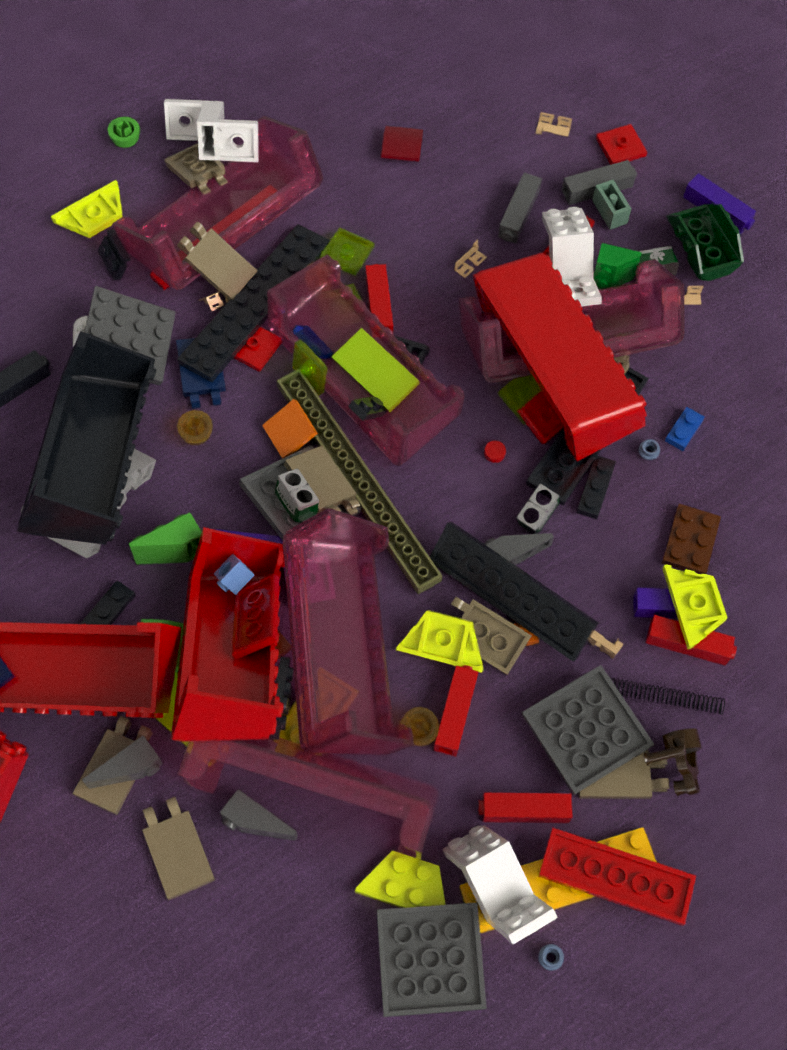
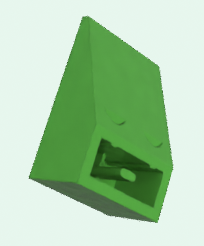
(168, 543)

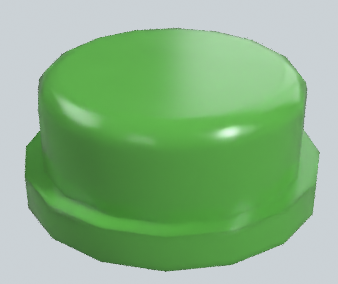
(124, 132)

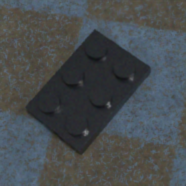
(284, 691)

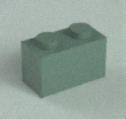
(611, 204)

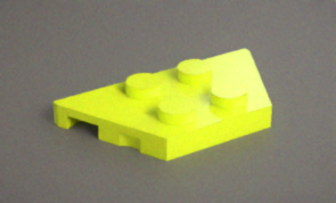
(92, 212)
(695, 603)
(444, 640)
(404, 882)

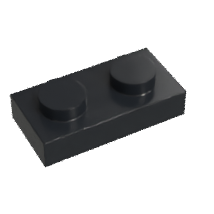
(368, 408)

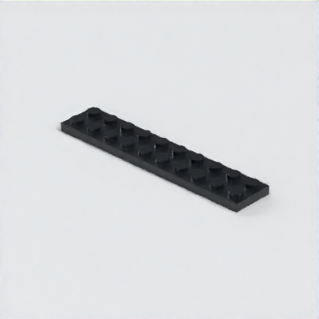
(249, 309)

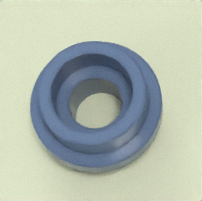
(653, 446)
(556, 951)

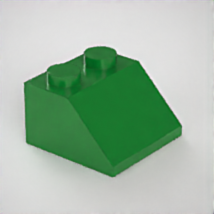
(615, 266)

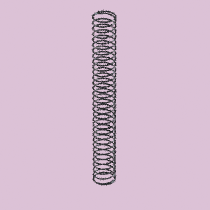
(720, 708)

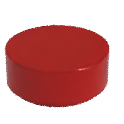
(495, 451)

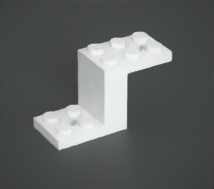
(211, 130)
(572, 252)
(499, 883)

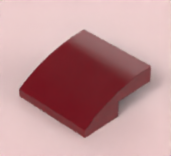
(402, 143)

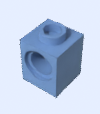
(233, 575)

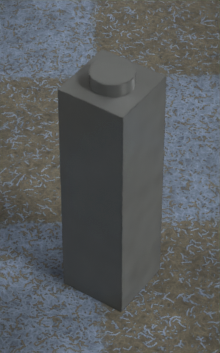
(582, 185)
(519, 207)

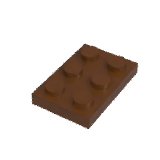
(691, 539)

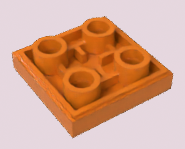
(289, 429)

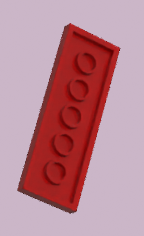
(617, 876)

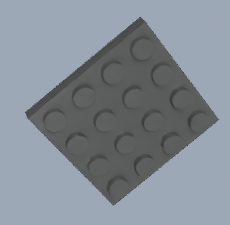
(132, 325)
(261, 490)
(587, 729)
(431, 959)

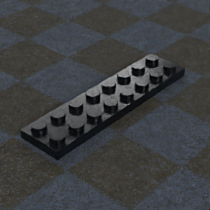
(559, 468)
(513, 591)

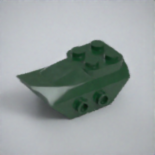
(709, 240)

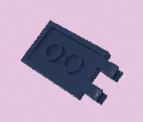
(195, 385)

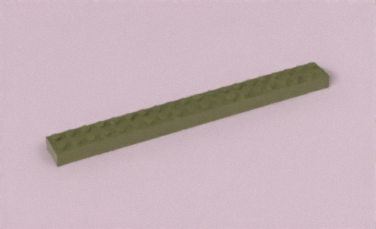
(374, 502)

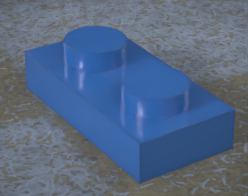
(684, 429)

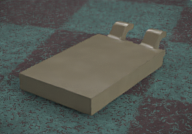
(195, 171)
(217, 261)
(325, 480)
(497, 638)
(628, 782)
(110, 796)
(177, 851)

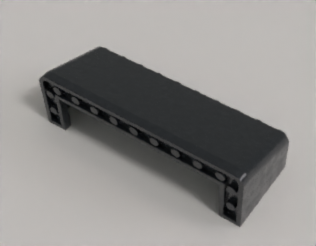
(88, 444)

